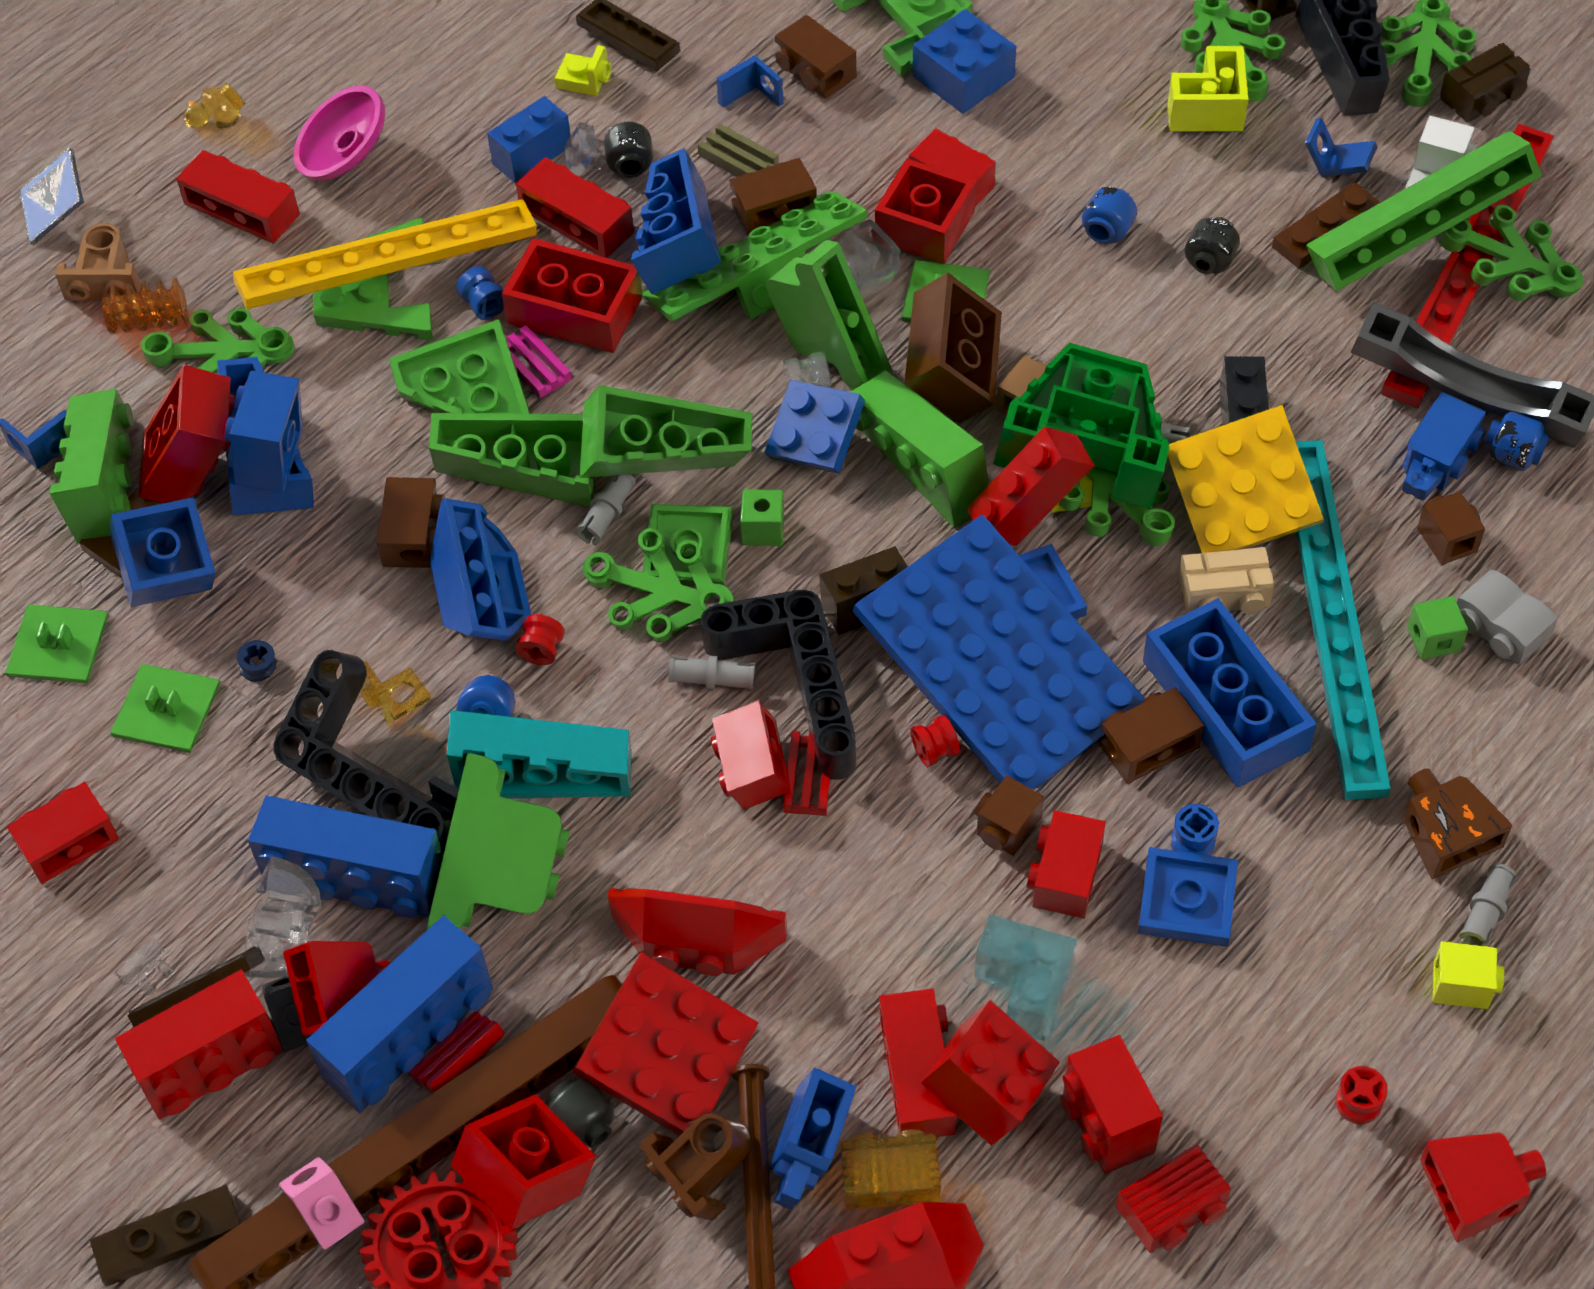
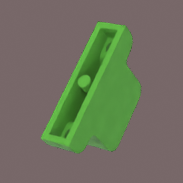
(827, 313)
(496, 849)

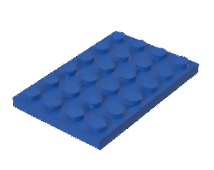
(998, 655)

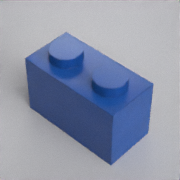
(528, 138)

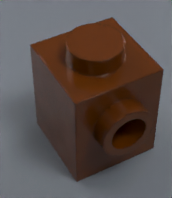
(1451, 527)
(1008, 815)

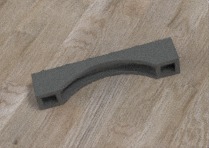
(1412, 351)

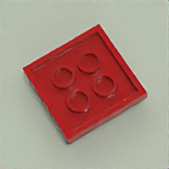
(665, 1046)

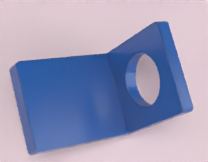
(747, 77)
(1338, 158)
(39, 446)

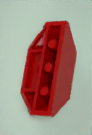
(696, 930)
(909, 1249)

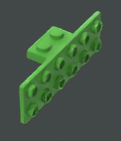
(758, 257)

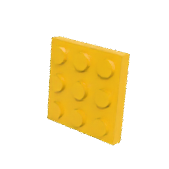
(1244, 483)

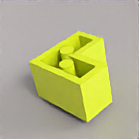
(1212, 98)

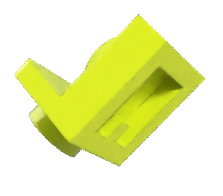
(584, 73)

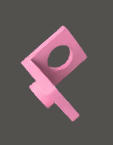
(322, 1202)

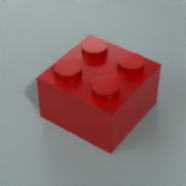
(926, 210)
(990, 1073)
(1111, 1105)
(523, 1161)

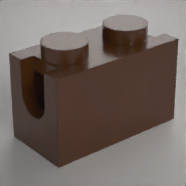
(816, 56)
(770, 193)
(408, 522)
(1151, 734)

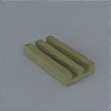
(742, 151)

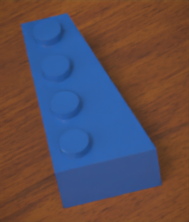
(676, 226)

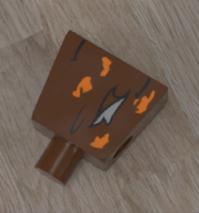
(1452, 822)

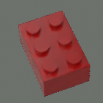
(572, 295)
(185, 436)
(200, 1045)

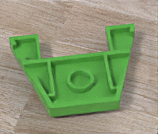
(916, 19)
(368, 305)

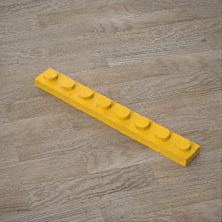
(384, 254)

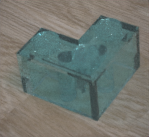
(1031, 963)

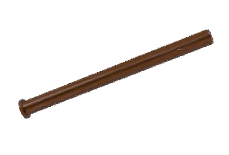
(756, 1176)

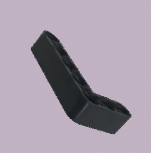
(796, 623)
(352, 770)

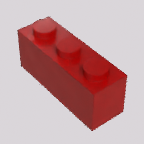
(238, 196)
(576, 207)
(1032, 484)
(912, 1044)

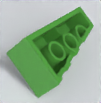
(656, 433)
(924, 446)
(94, 463)

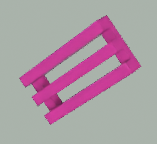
(546, 355)

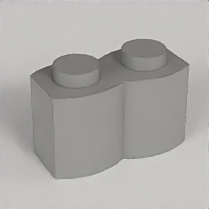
(1506, 616)

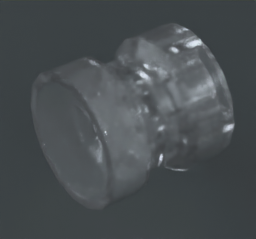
(810, 370)

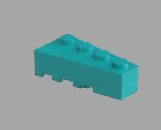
(543, 755)

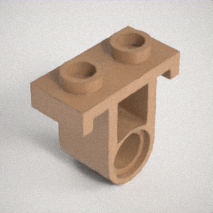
(99, 265)

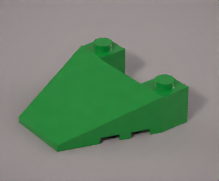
(1107, 406)

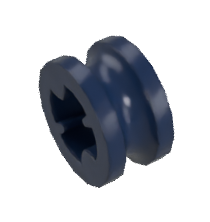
(256, 672)

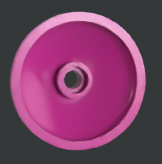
(340, 133)

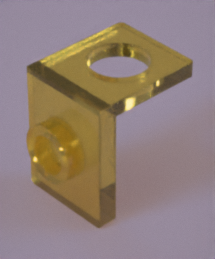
(379, 694)

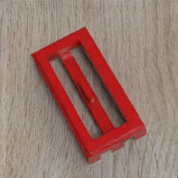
(805, 807)
(457, 1052)

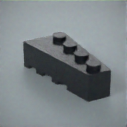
(1348, 51)

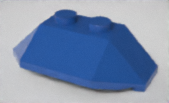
(476, 574)

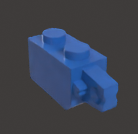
(1440, 445)
(810, 1134)

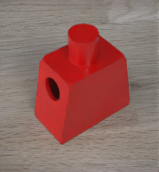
(328, 977)
(1479, 1180)

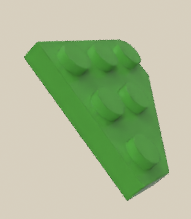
(462, 374)

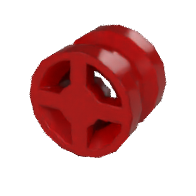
(540, 639)
(935, 741)
(1365, 1084)

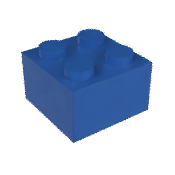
(964, 61)
(265, 431)
(162, 552)

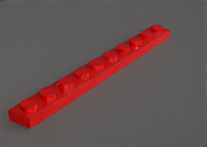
(1455, 287)

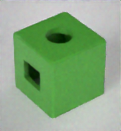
(762, 517)
(1437, 627)

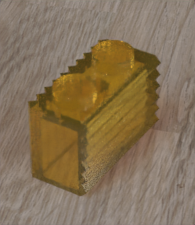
(890, 1170)

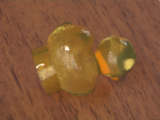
(220, 103)

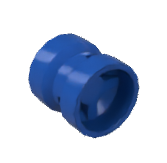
(480, 290)
(1195, 830)

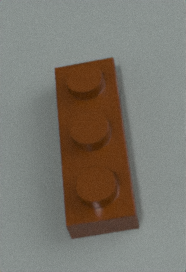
(1326, 217)

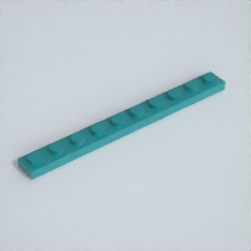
(1339, 641)

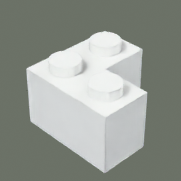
(1439, 146)

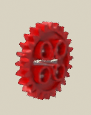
(396, 1260)

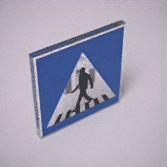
(51, 196)

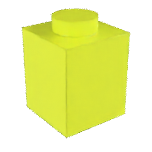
(1466, 975)

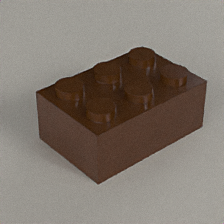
(953, 348)

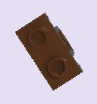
(693, 1163)

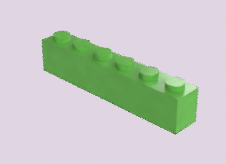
(1424, 210)

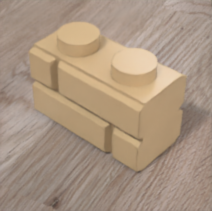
(1234, 576)

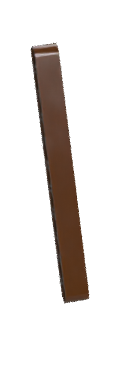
(412, 1140)

